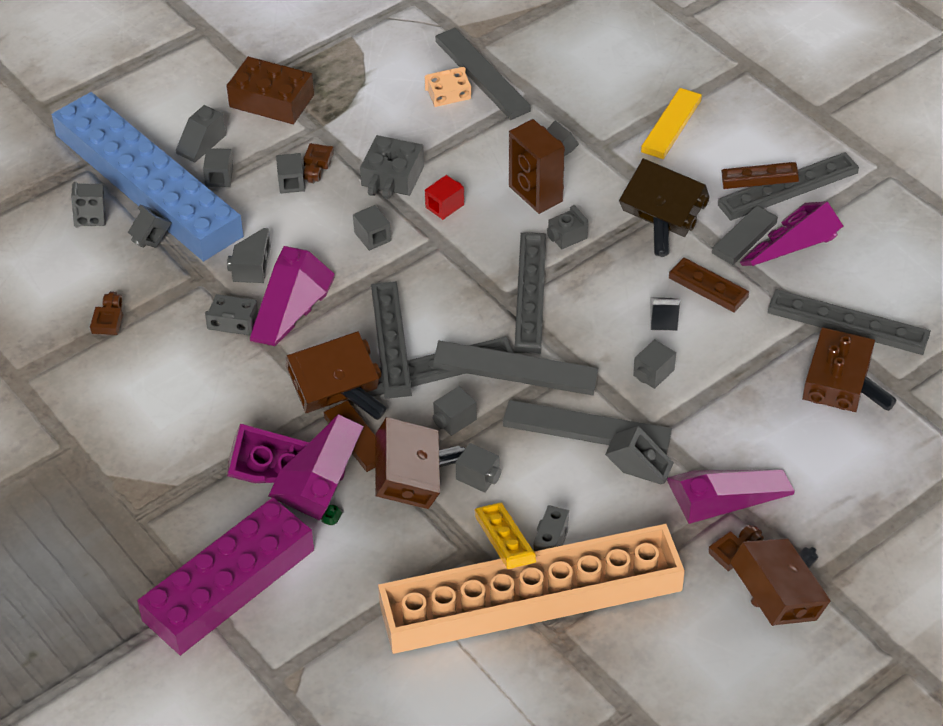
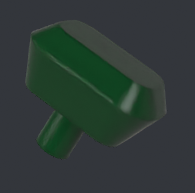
(331, 515)

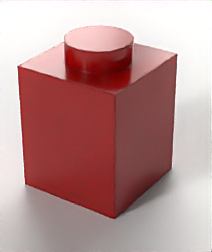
(444, 197)

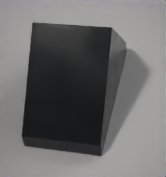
(664, 313)

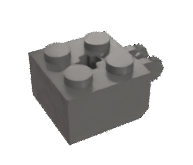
(392, 166)

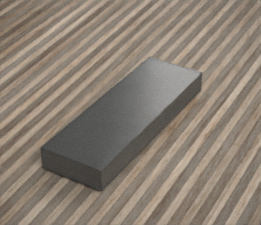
(744, 235)

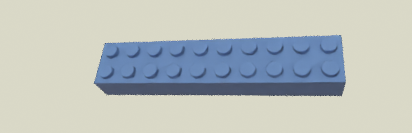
(148, 175)

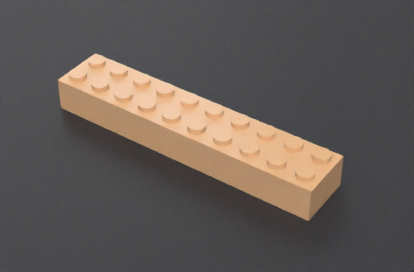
(559, 584)

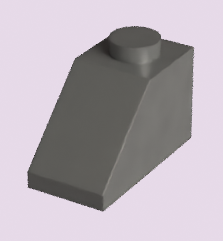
(201, 131)
(250, 258)
(639, 456)

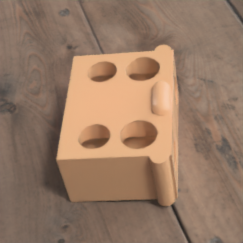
(448, 86)

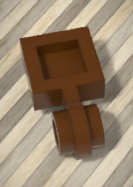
(315, 159)
(108, 318)
(726, 547)

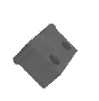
(88, 204)
(232, 314)
(552, 529)

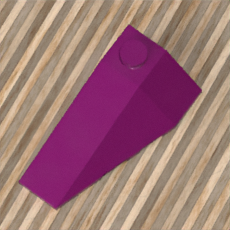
(803, 228)
(293, 288)
(261, 454)
(316, 470)
(718, 492)

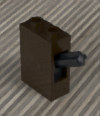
(664, 200)

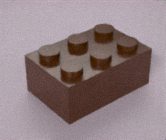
(270, 90)
(536, 166)

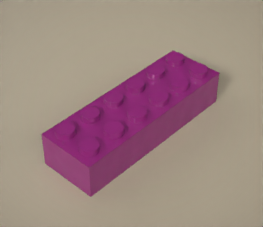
(226, 576)

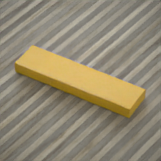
(671, 123)
(505, 535)

